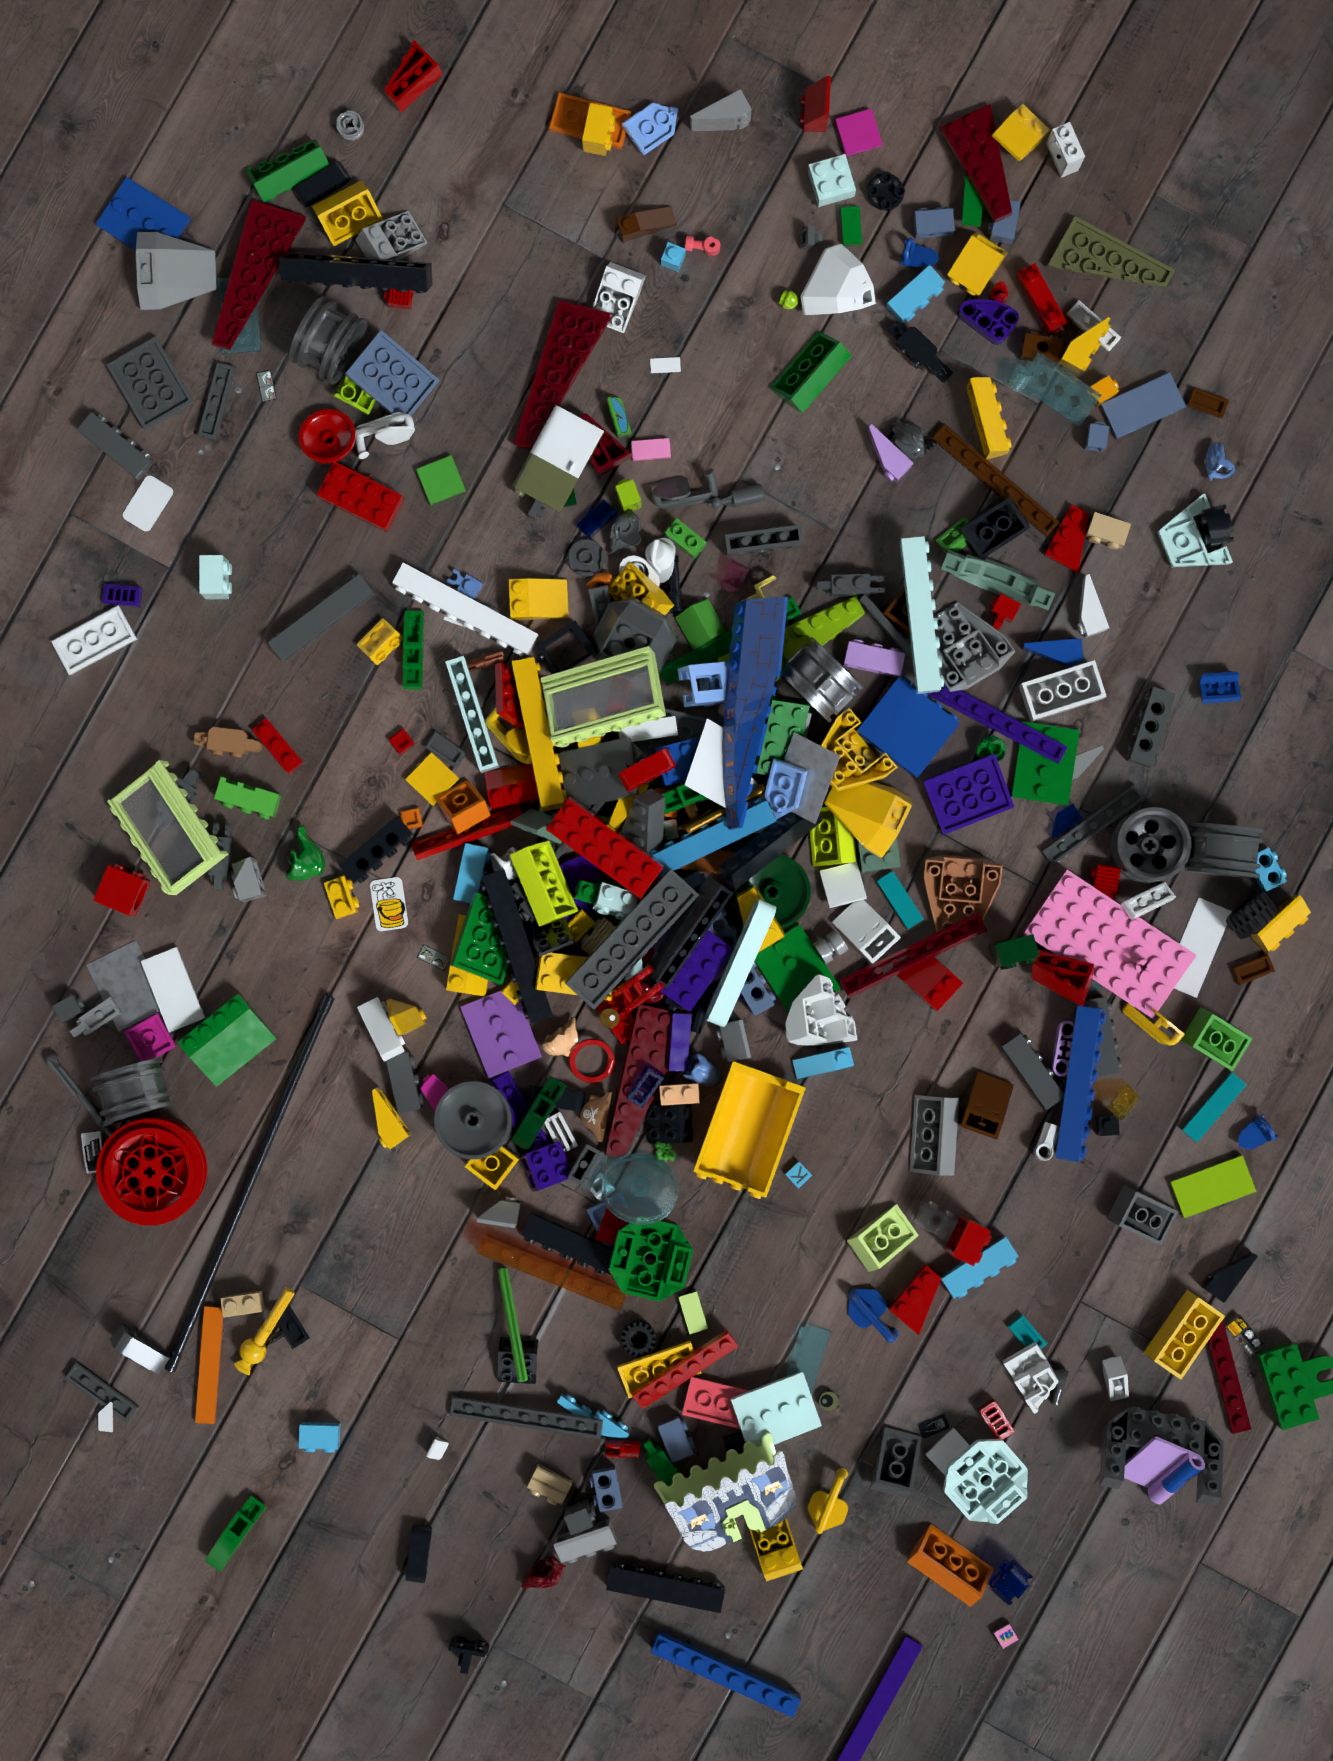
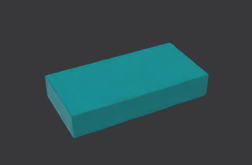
(1026, 1332)

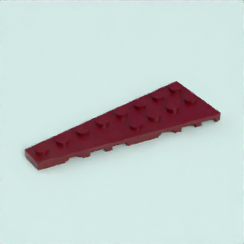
(646, 1046)

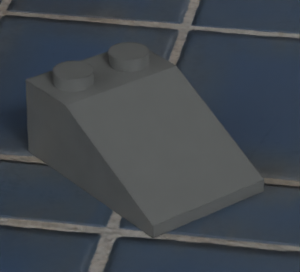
(1142, 1215)
(896, 1463)

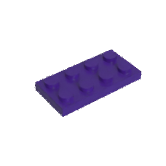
(698, 971)

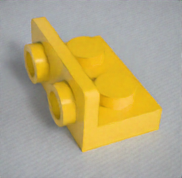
(380, 641)
(341, 897)

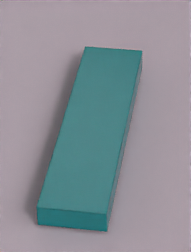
(1214, 1107)

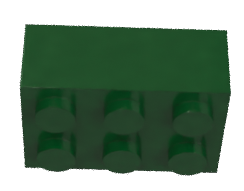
(1009, 952)

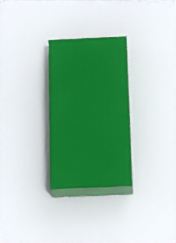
(851, 226)

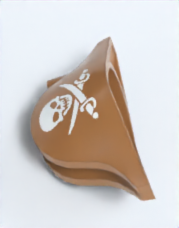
(595, 1114)

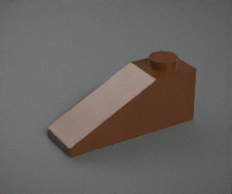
(645, 223)

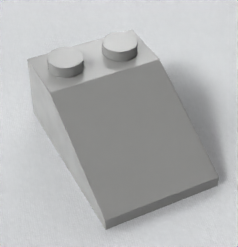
(723, 115)

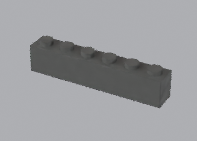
(321, 618)

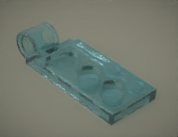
(1028, 382)

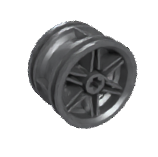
(327, 340)
(820, 679)

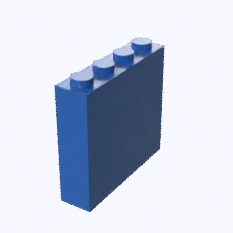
(908, 727)

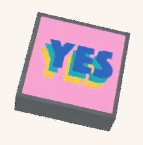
(1005, 1635)

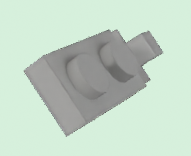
(96, 1018)

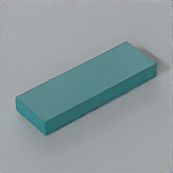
(900, 900)

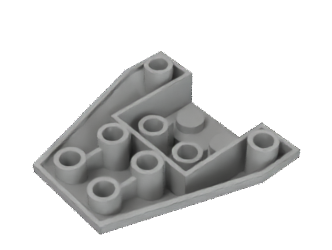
(172, 270)
(968, 648)

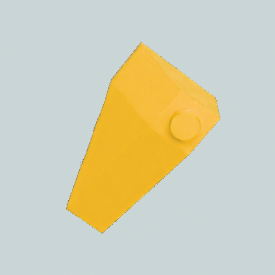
(405, 1016)

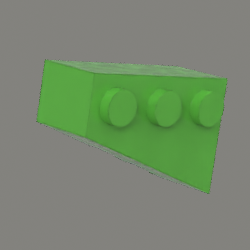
(247, 798)

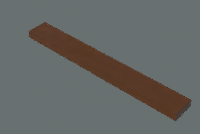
(994, 478)

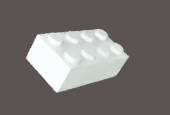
(1062, 691)

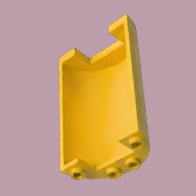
(749, 1130)

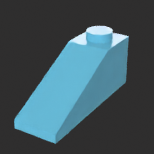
(823, 1062)

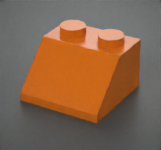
(463, 806)

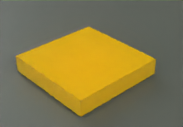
(432, 778)

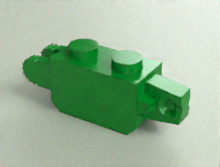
(660, 1462)

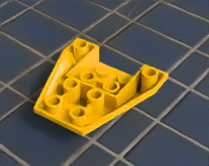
(856, 761)
(871, 813)

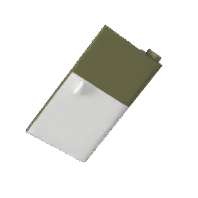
(557, 459)

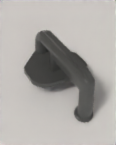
(678, 494)

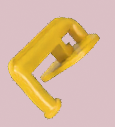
(514, 740)
(1153, 1029)
(827, 1508)

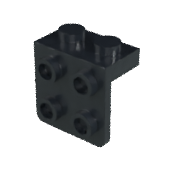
(669, 1123)

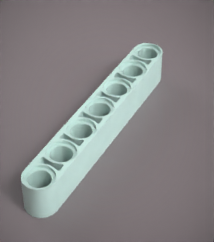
(740, 963)

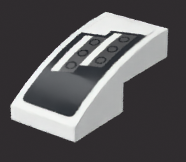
(92, 1145)

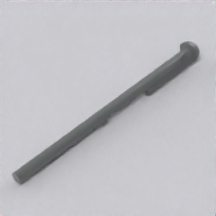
(76, 1091)

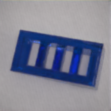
(648, 1069)

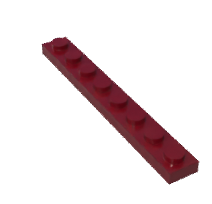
(913, 955)

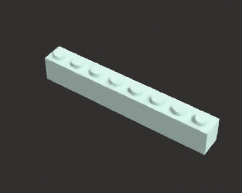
(920, 615)

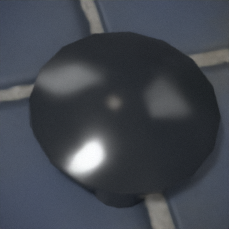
(885, 191)

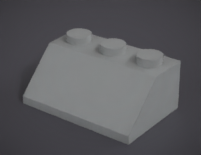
(585, 1542)

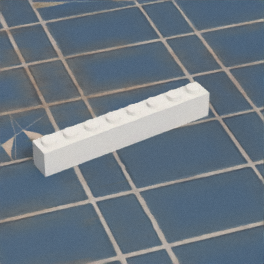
(465, 609)

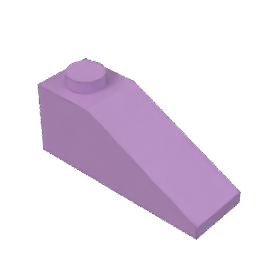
(891, 459)

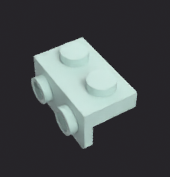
(614, 901)

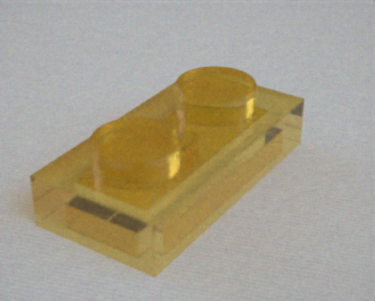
(1123, 1101)

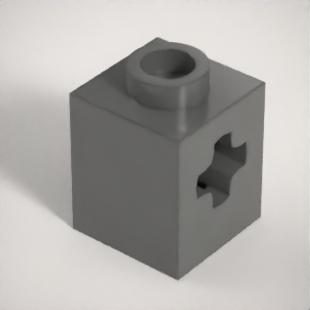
(69, 1008)

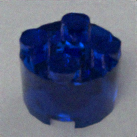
(1010, 1581)

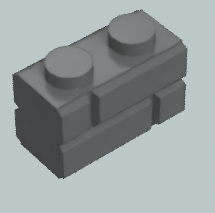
(587, 1166)

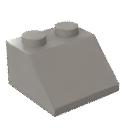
(734, 1041)

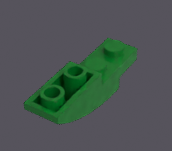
(680, 798)
(235, 1533)

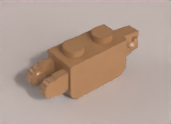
(227, 741)

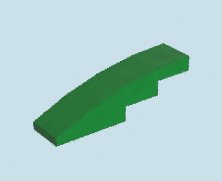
(971, 205)
(413, 650)

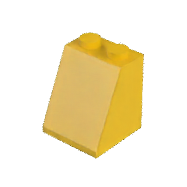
(976, 264)

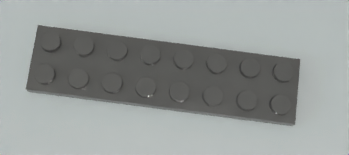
(632, 938)

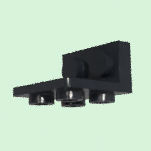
(506, 1364)

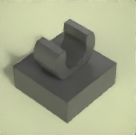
(809, 237)

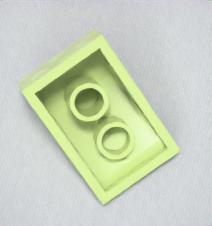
(882, 1238)

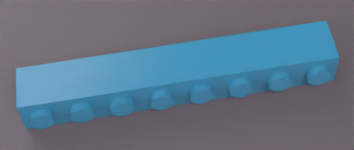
(712, 837)

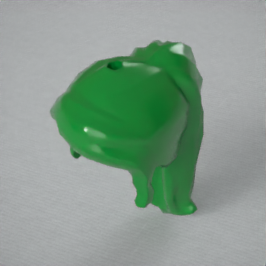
(309, 862)

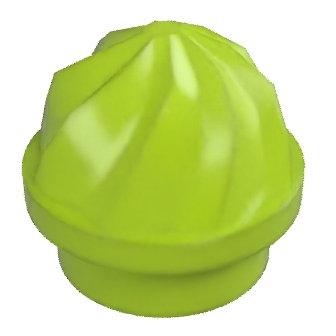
(788, 300)

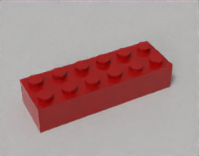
(605, 847)

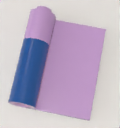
(1162, 1468)

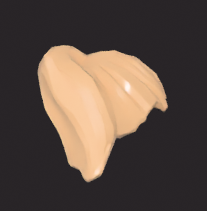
(562, 1040)

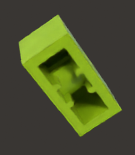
(628, 495)

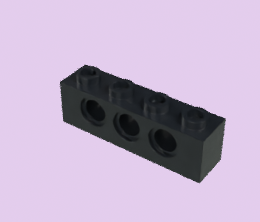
(350, 865)

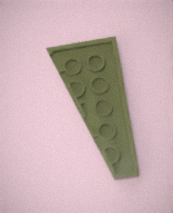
(1097, 253)

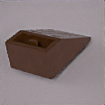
(986, 1105)

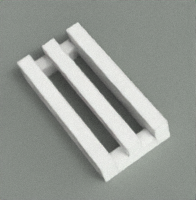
(553, 1119)

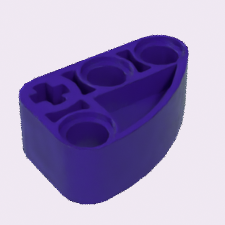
(994, 314)

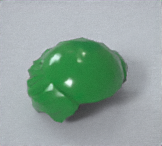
(991, 745)

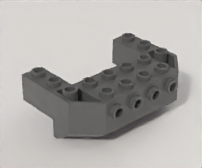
(1137, 1427)

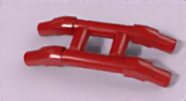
(643, 994)

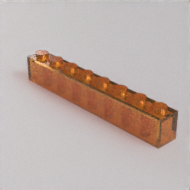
(551, 1271)

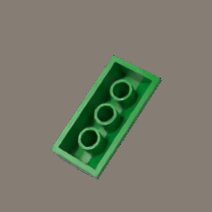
(811, 371)

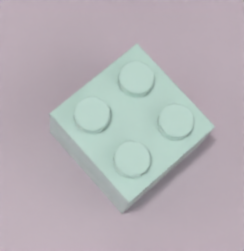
(831, 180)
(214, 577)

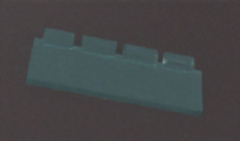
(809, 1354)

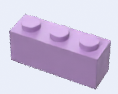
(874, 658)

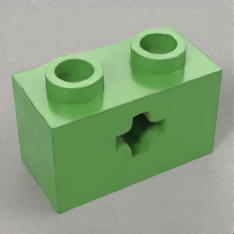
(685, 539)

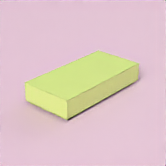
(693, 1312)

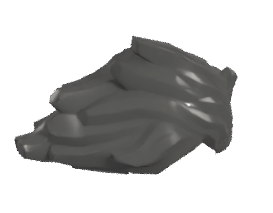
(909, 439)
(625, 532)

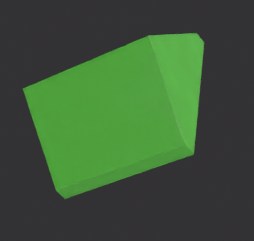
(700, 624)

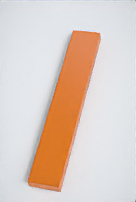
(209, 1365)

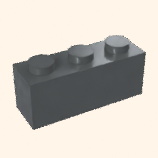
(405, 1082)
(580, 1516)

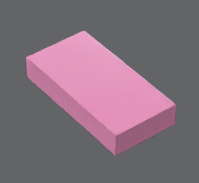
(651, 449)

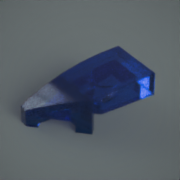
(1065, 819)

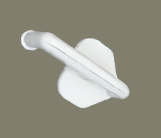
(385, 431)

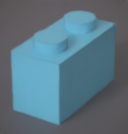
(319, 1436)

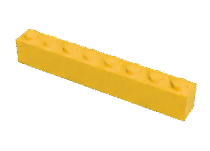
(538, 735)

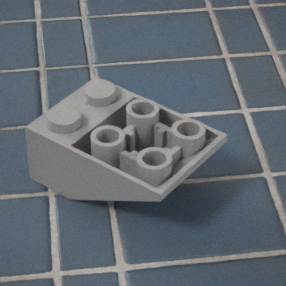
(391, 238)

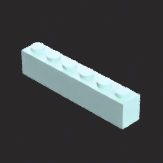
(472, 714)

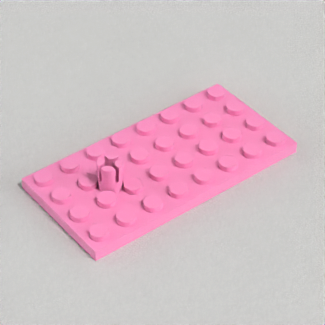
(1126, 953)

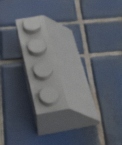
(934, 1135)

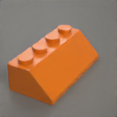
(951, 1565)

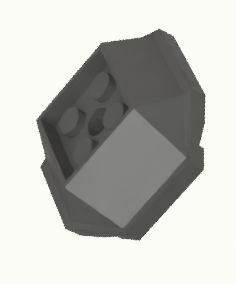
(637, 621)

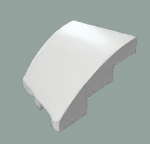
(1032, 1374)

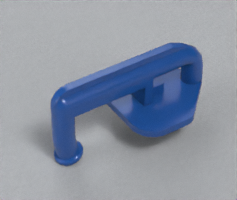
(866, 1308)

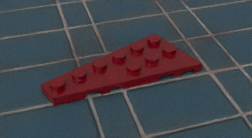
(980, 159)

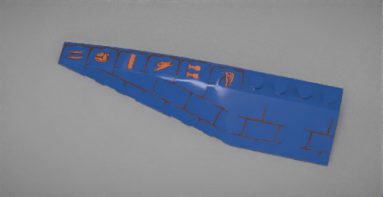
(752, 671)

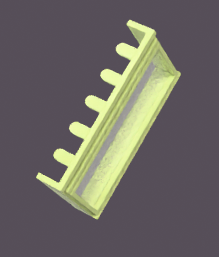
(603, 697)
(166, 829)

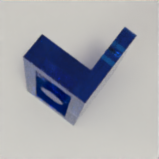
(597, 519)

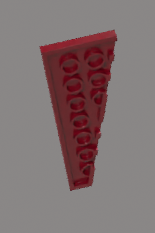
(263, 241)
(566, 349)

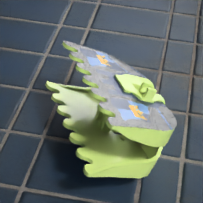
(743, 1484)

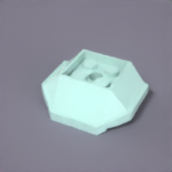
(996, 1496)

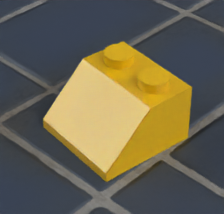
(1021, 132)

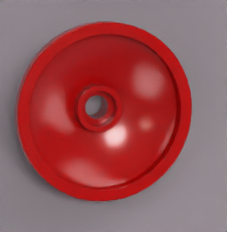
(327, 426)

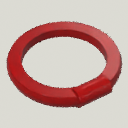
(609, 1066)

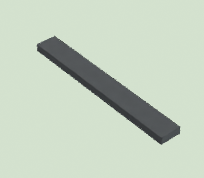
(526, 1417)

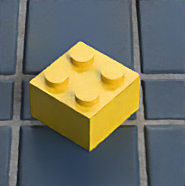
(598, 129)
(494, 1167)

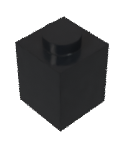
(1107, 1125)

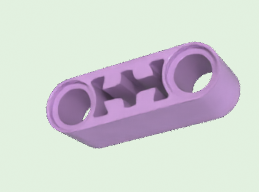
(1056, 1052)

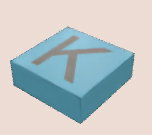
(798, 1174)

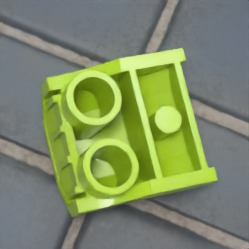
(353, 395)

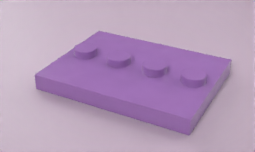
(500, 1033)

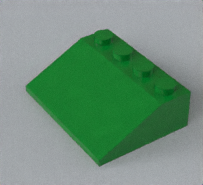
(227, 1040)

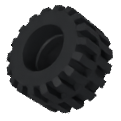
(1252, 915)

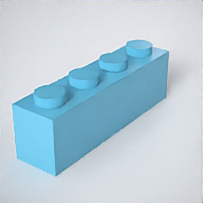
(966, 1276)

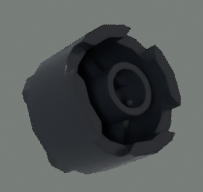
(1216, 525)

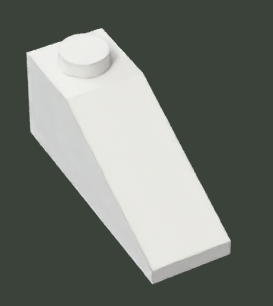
(1091, 615)

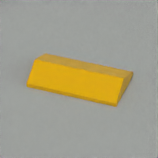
(645, 1368)

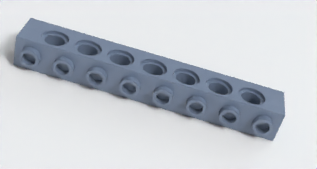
(756, 1005)

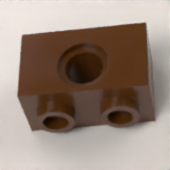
(1030, 350)

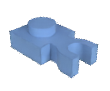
(467, 586)

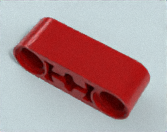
(647, 770)

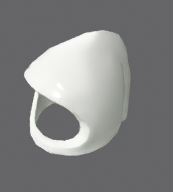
(506, 863)

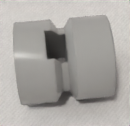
(830, 946)

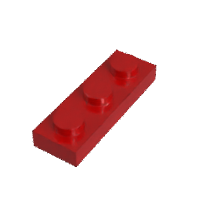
(277, 746)

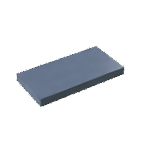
(1143, 405)

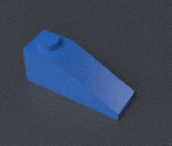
(1063, 652)

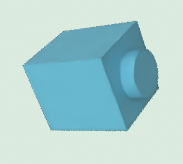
(673, 257)

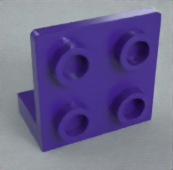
(545, 1166)

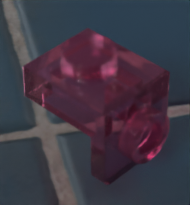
(734, 577)

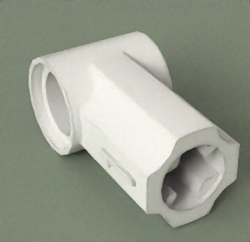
(1047, 1139)

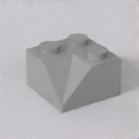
(247, 880)

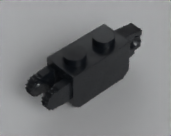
(916, 347)

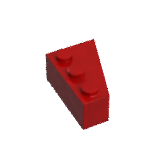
(412, 78)

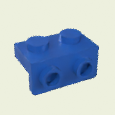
(1219, 687)

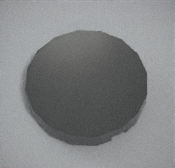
(586, 558)

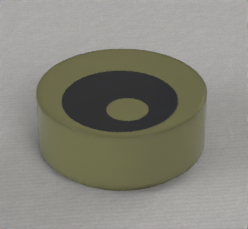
(828, 1400)

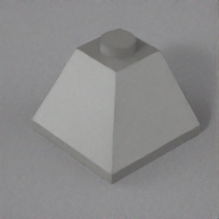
(502, 1213)

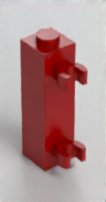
(1041, 299)

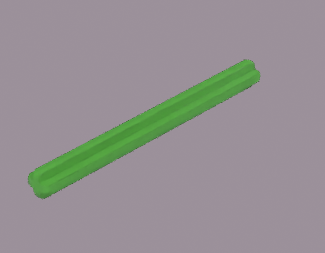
(512, 1325)

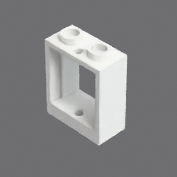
(1065, 143)

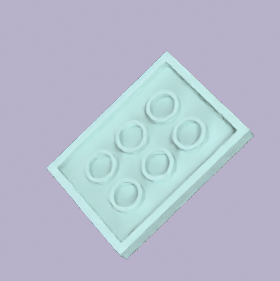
(776, 1408)

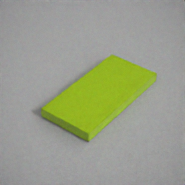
(1212, 1186)

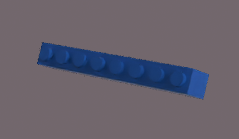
(1080, 1082)
(725, 1673)

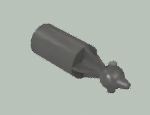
(739, 497)

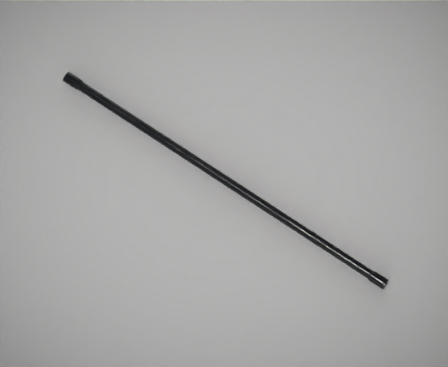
(176, 1354)

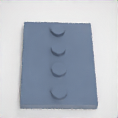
(391, 376)

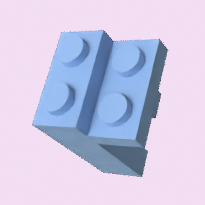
(712, 683)

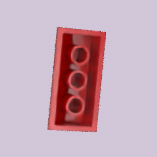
(512, 786)

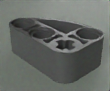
(139, 1348)

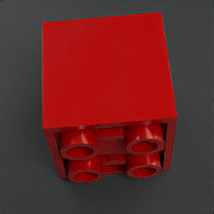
(122, 890)

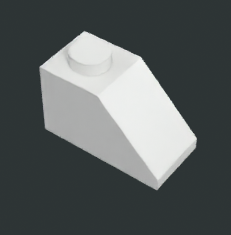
(1115, 1378)

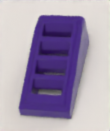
(136, 599)

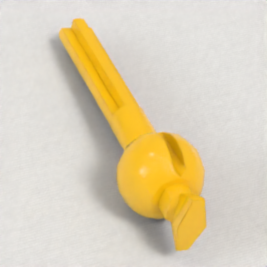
(253, 1349)

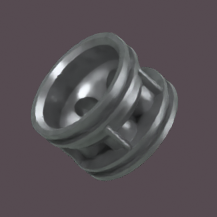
(1167, 824)

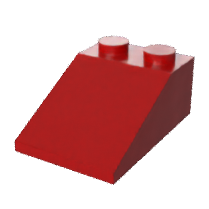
(816, 106)
(931, 982)

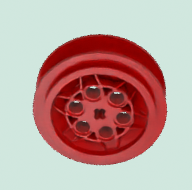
(167, 1139)

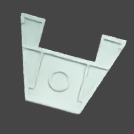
(1184, 543)

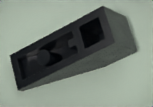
(1225, 1279)

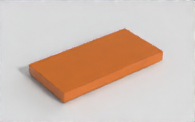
(571, 115)

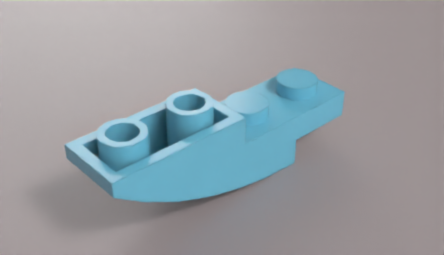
(610, 1427)

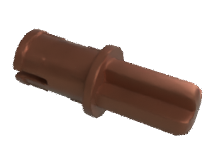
(485, 660)

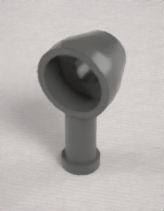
(1061, 1375)

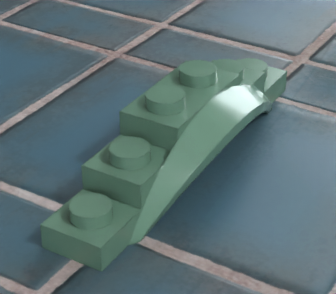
(998, 579)

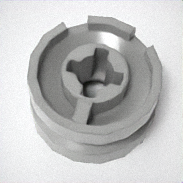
(350, 133)

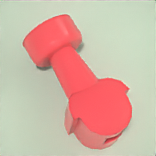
(710, 245)

